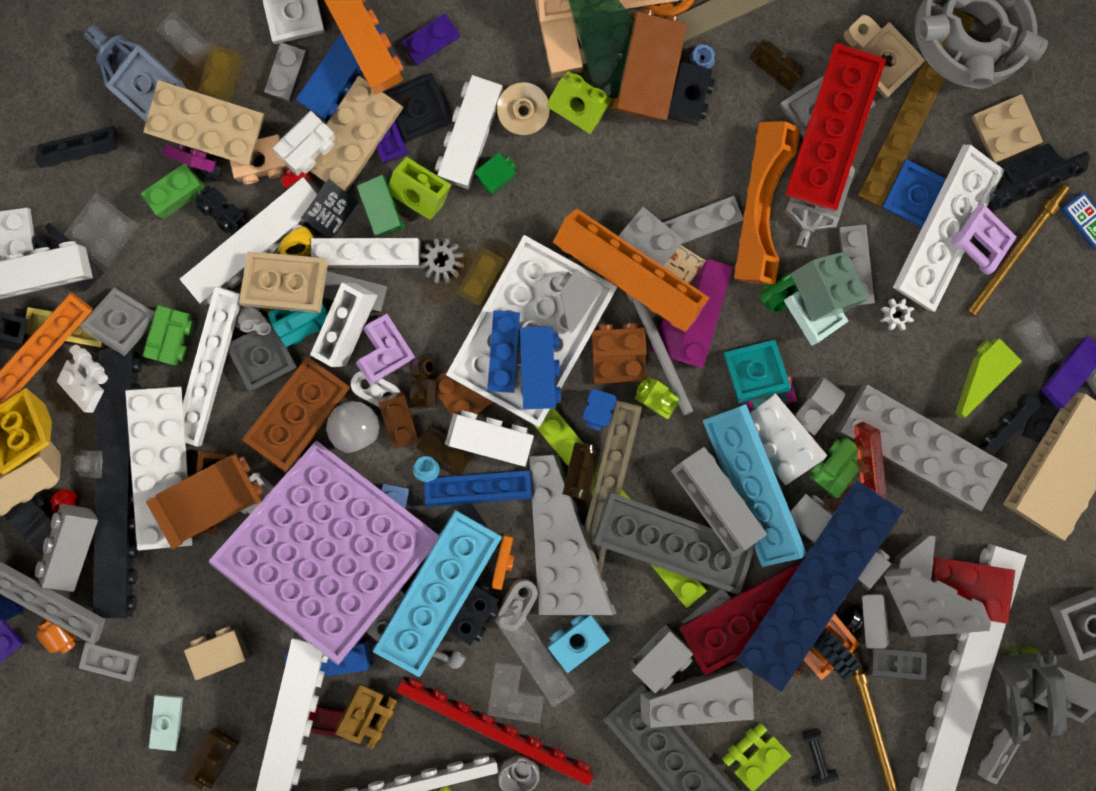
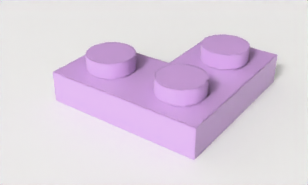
(390, 350)

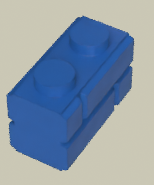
(597, 411)

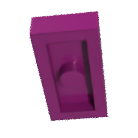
(189, 156)

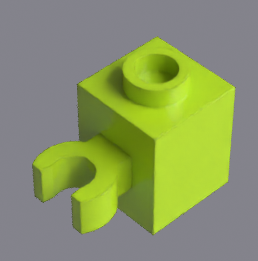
(656, 397)

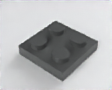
(261, 358)

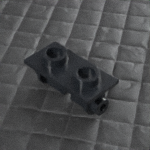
(211, 203)

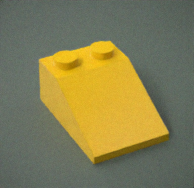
(23, 429)

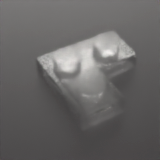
(508, 701)

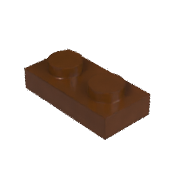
(398, 420)

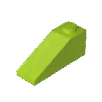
(986, 372)

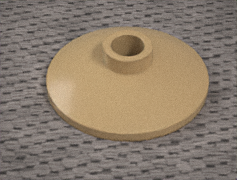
(516, 97)

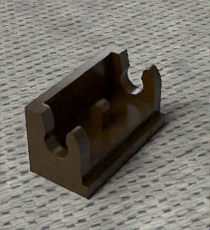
(210, 760)

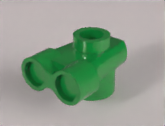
(774, 295)

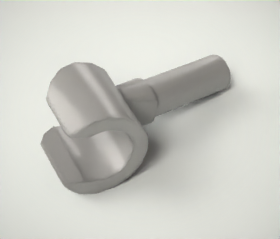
(455, 661)

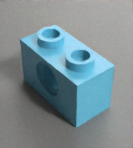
(571, 656)

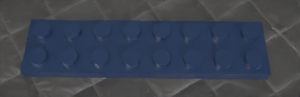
(819, 585)

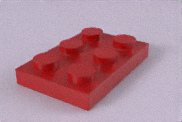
(981, 582)

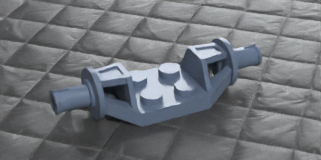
(136, 71)

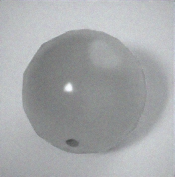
(352, 426)

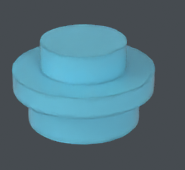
(426, 469)

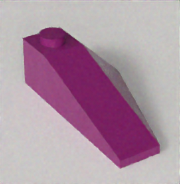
(694, 344)

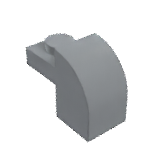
(820, 404)

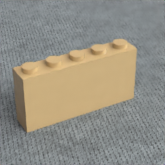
(1061, 471)

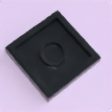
(422, 108)

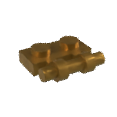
(359, 713)

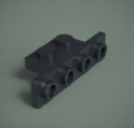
(1034, 173)

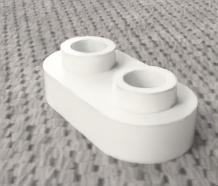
(375, 390)

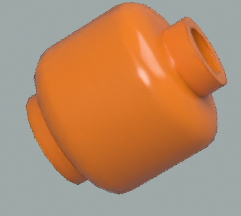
(54, 637)

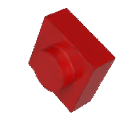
(291, 178)

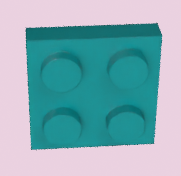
(756, 371)

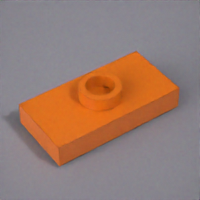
(504, 561)

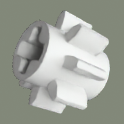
(897, 321)

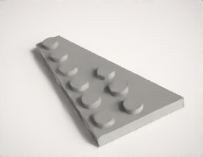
(564, 556)

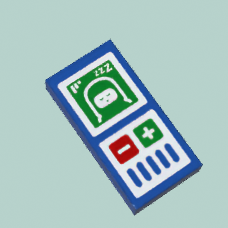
(1082, 215)

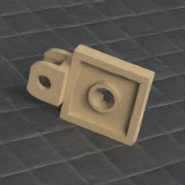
(885, 42)

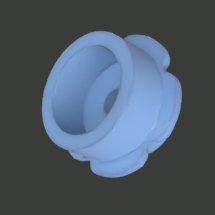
(703, 50)

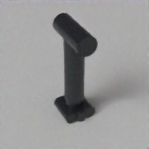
(824, 776)

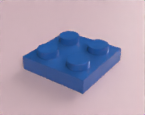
(913, 193)

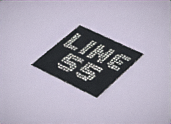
(329, 209)

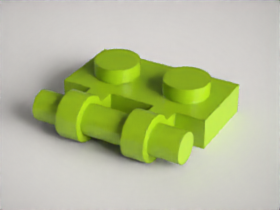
(761, 762)

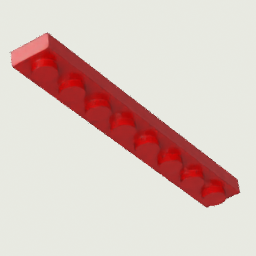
(506, 735)

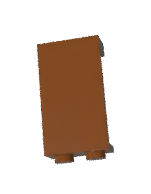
(650, 66)
(204, 499)

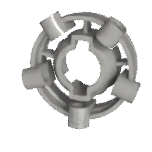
(971, 61)

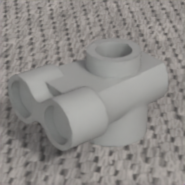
(251, 319)

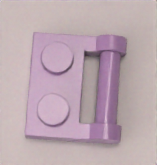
(990, 233)

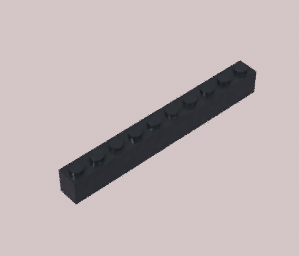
(114, 491)

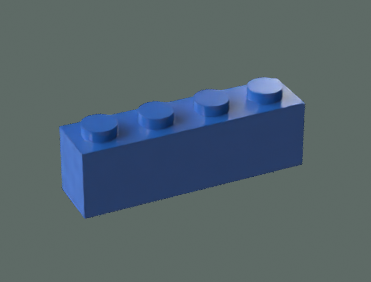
(331, 80)

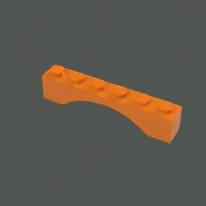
(773, 152)

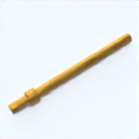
(1048, 209)
(860, 680)

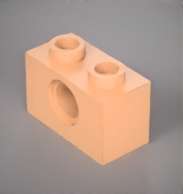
(272, 167)

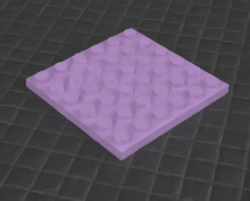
(325, 552)

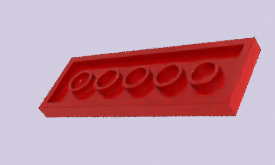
(835, 127)

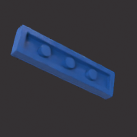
(478, 488)

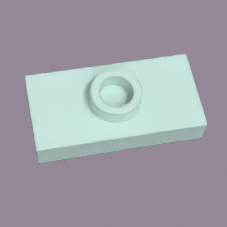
(166, 722)

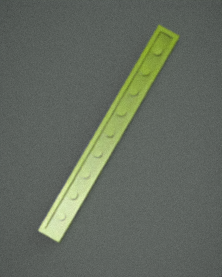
(562, 439)

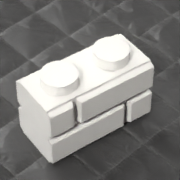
(304, 144)

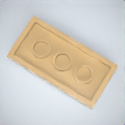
(203, 123)
(357, 129)

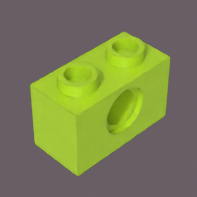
(566, 104)
(418, 188)

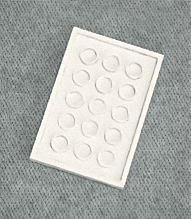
(533, 289)

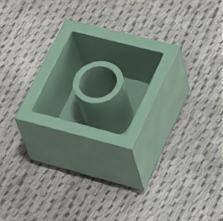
(829, 286)

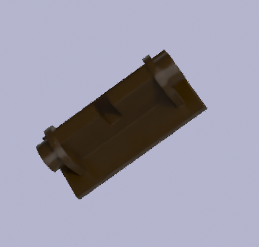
(784, 72)
(581, 471)

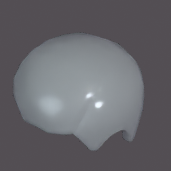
(523, 766)

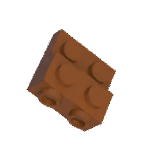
(619, 354)

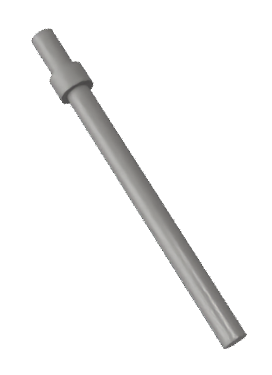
(662, 355)

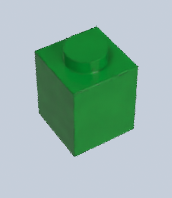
(496, 173)

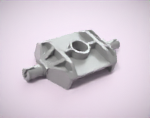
(815, 218)

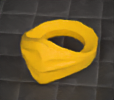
(298, 236)

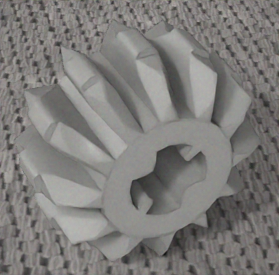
(434, 256)

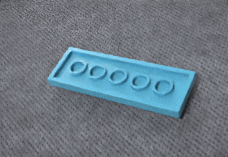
(753, 478)
(436, 593)

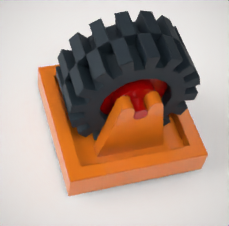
(833, 651)

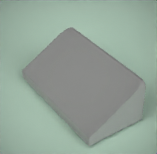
(875, 620)

